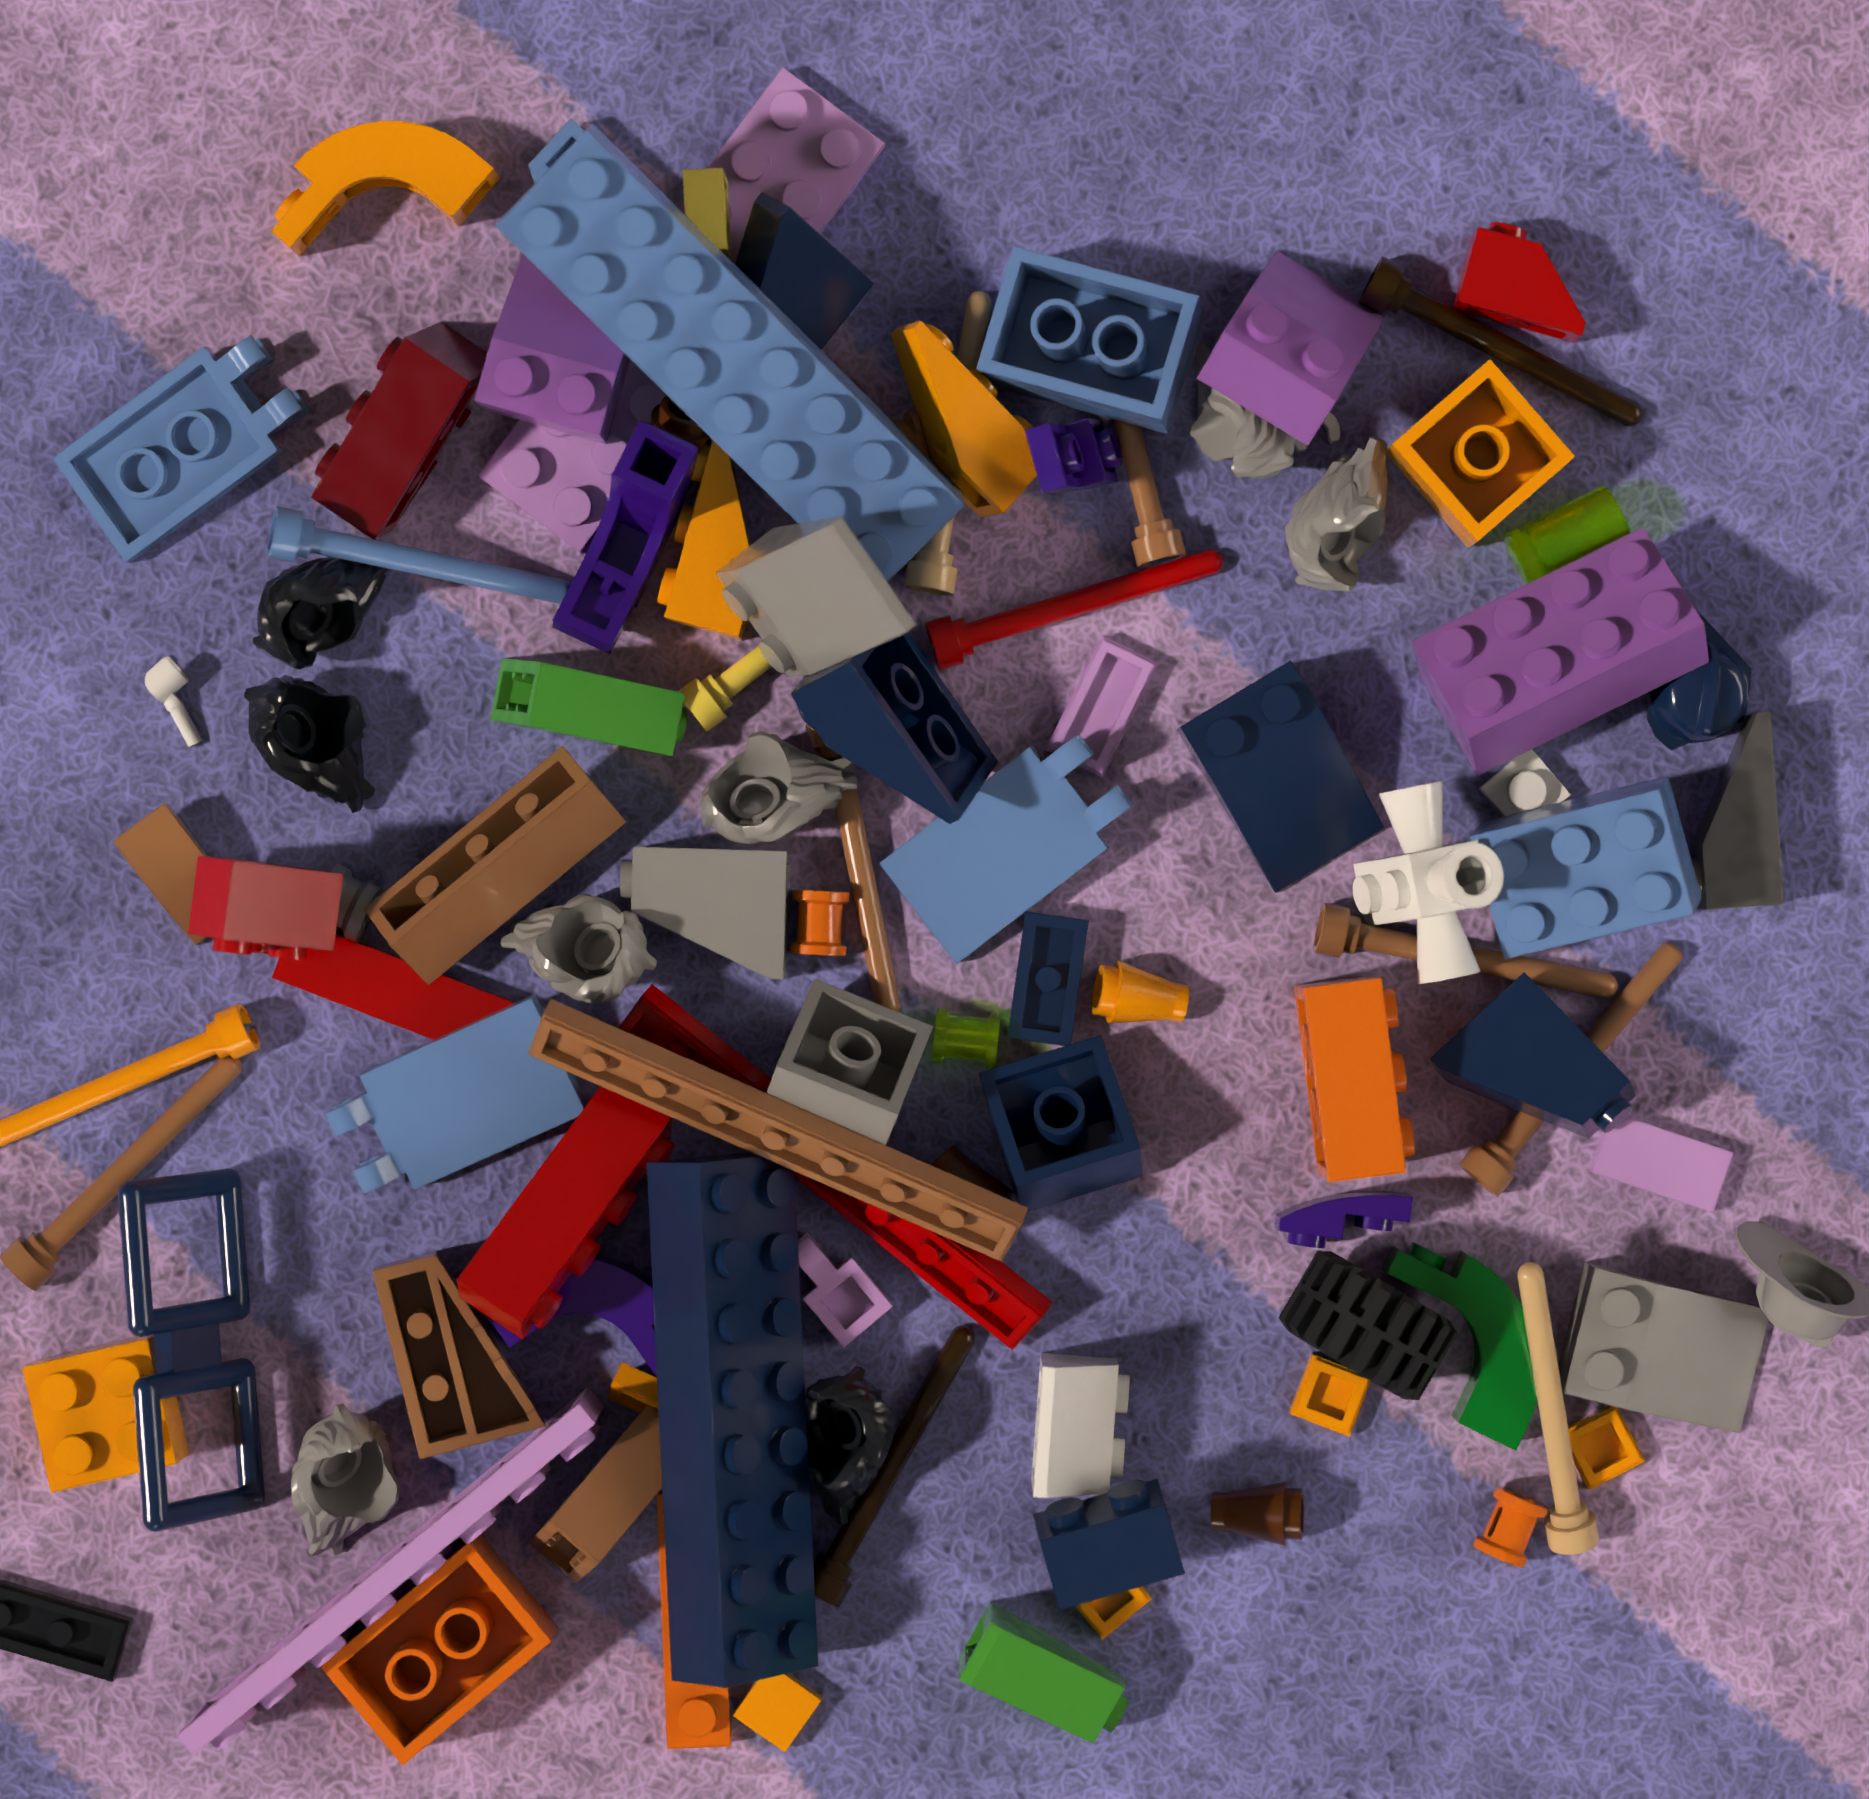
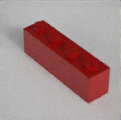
(564, 1211)

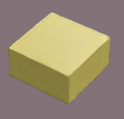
(708, 204)

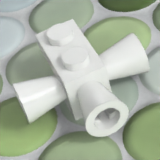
(1428, 883)

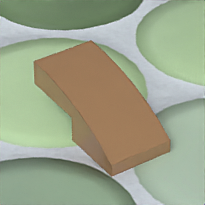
(165, 860)

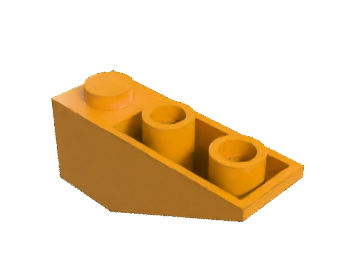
(964, 422)
(711, 537)

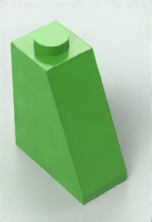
(589, 706)
(1041, 1675)

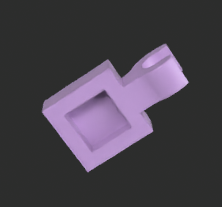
(843, 1295)

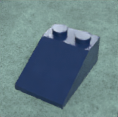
(899, 725)
(1281, 776)

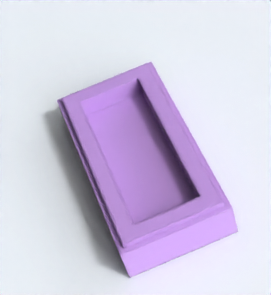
(1104, 702)
(1662, 1163)

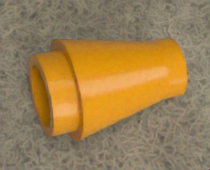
(1135, 995)

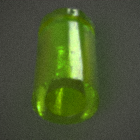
(1566, 534)

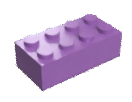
(1561, 651)

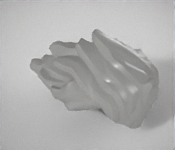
(1233, 431)
(1339, 519)
(772, 790)
(583, 947)
(342, 1479)

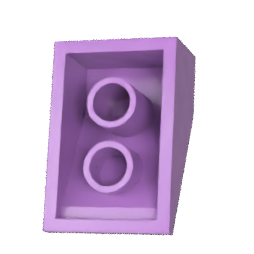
(1291, 347)
(551, 362)

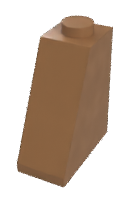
(605, 1500)

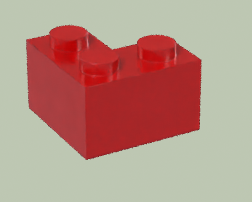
(264, 907)

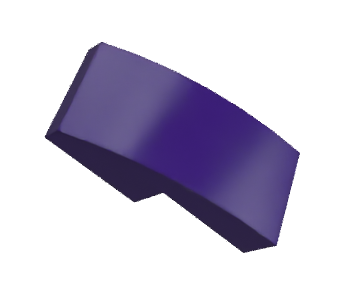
(1074, 455)
(1324, 1217)

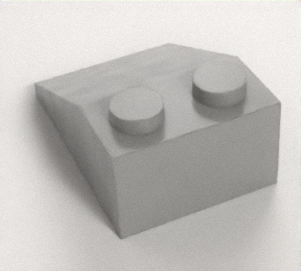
(812, 596)
(1661, 1349)

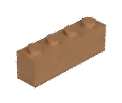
(494, 865)

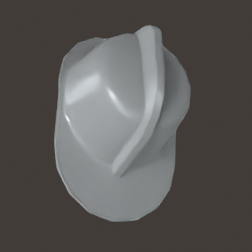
(1800, 1288)

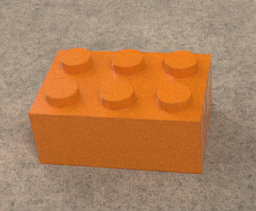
(1353, 1078)
(441, 1649)

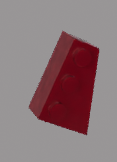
(400, 428)

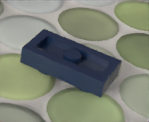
(1047, 978)

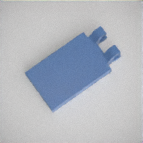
(178, 446)
(1005, 851)
(459, 1099)

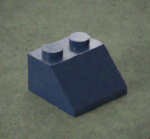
(1062, 1124)
(1108, 1542)

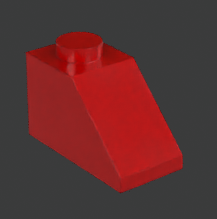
(1516, 285)

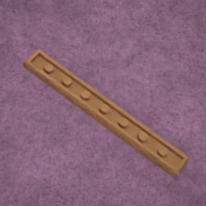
(777, 1130)

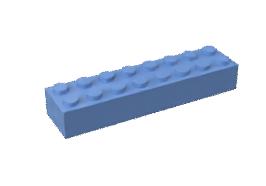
(727, 353)

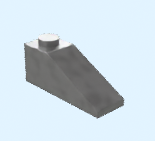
(1739, 836)

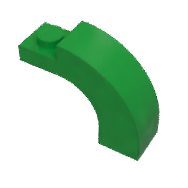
(1501, 1384)

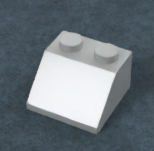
(1076, 1425)

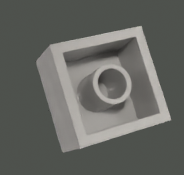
(849, 1061)

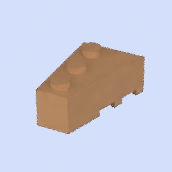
(447, 1361)

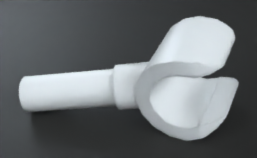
(163, 682)

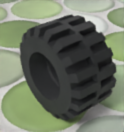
(1368, 1325)

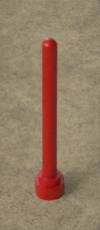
(957, 638)

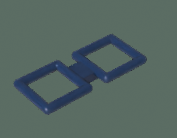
(190, 1348)

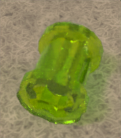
(966, 1037)

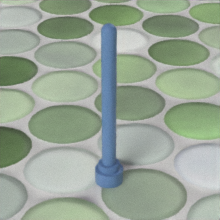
(296, 536)

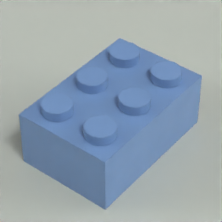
(1091, 339)
(1590, 867)

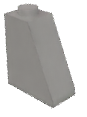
(717, 899)

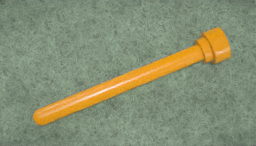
(222, 1037)

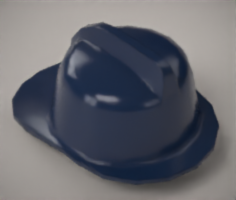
(1703, 700)

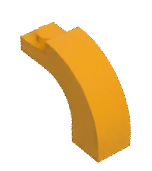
(378, 157)

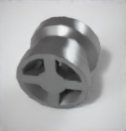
(353, 900)

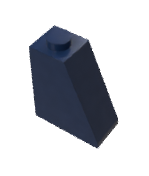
(799, 270)
(1537, 1063)

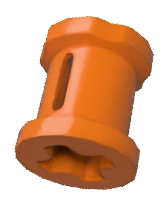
(819, 923)
(1510, 1526)

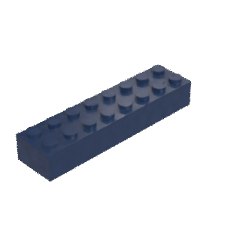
(732, 1419)

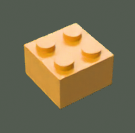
(1479, 454)
(88, 1414)

